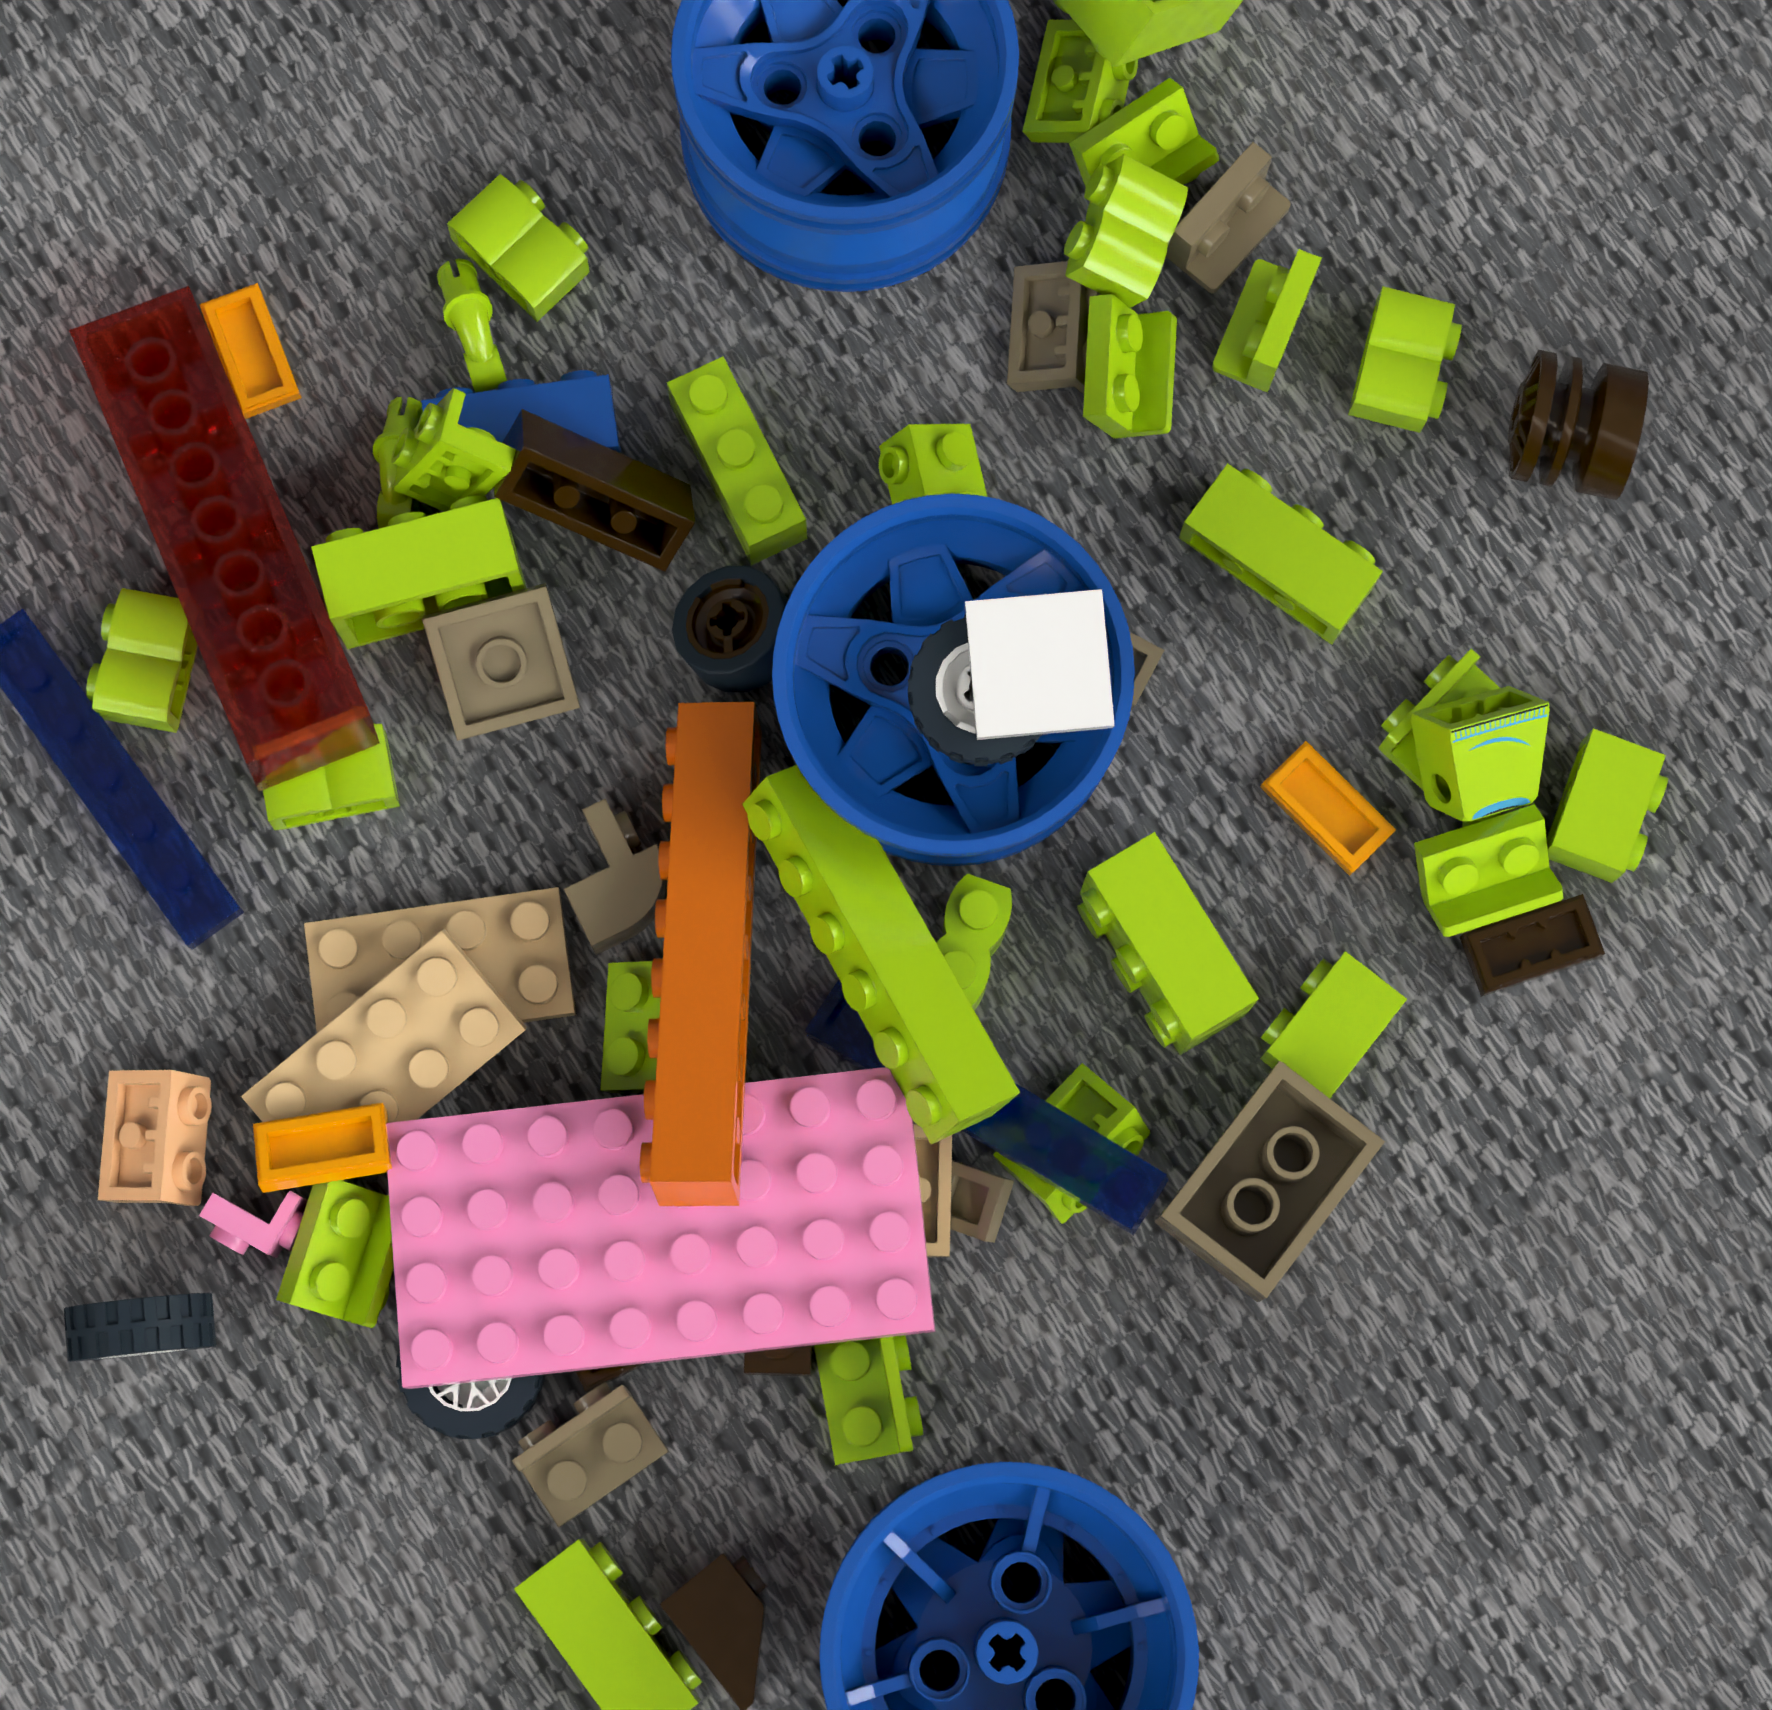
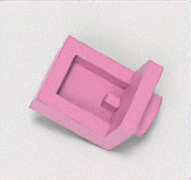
(239, 1228)

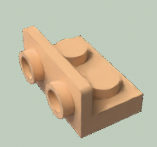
(155, 1137)

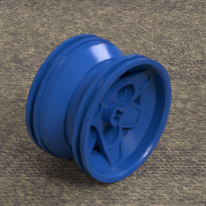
(844, 100)
(821, 645)
(963, 1606)

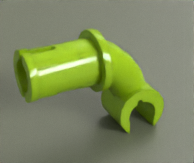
(469, 315)
(391, 502)

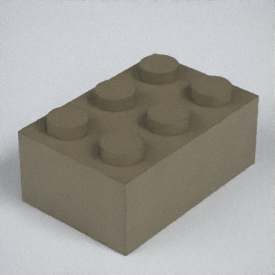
(1269, 1182)

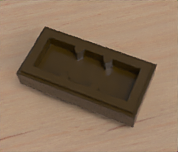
(1532, 945)

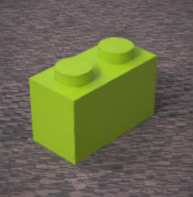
(1605, 806)
(1335, 1023)

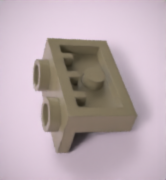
(1228, 221)
(1048, 329)
(589, 1453)

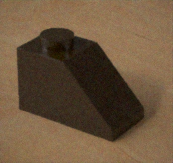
(724, 1623)

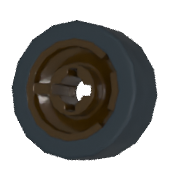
(707, 613)

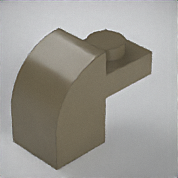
(622, 897)

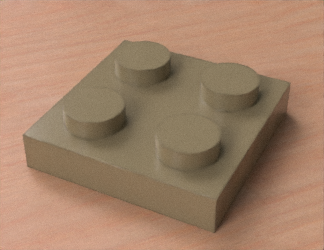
(501, 661)

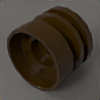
(1578, 424)

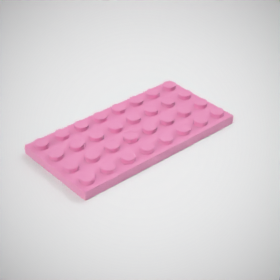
(548, 1255)

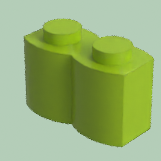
(1124, 230)
(520, 245)
(1403, 360)
(145, 661)
(337, 790)
(973, 931)

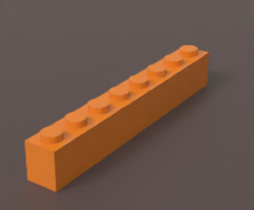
(705, 958)

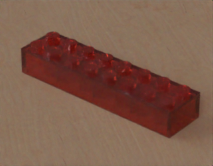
(225, 539)

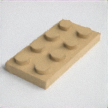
(509, 938)
(397, 1043)

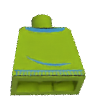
(1481, 753)

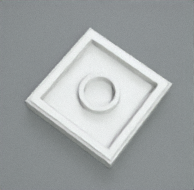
(1039, 664)

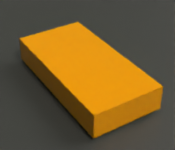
(250, 350)
(1327, 808)
(322, 1147)

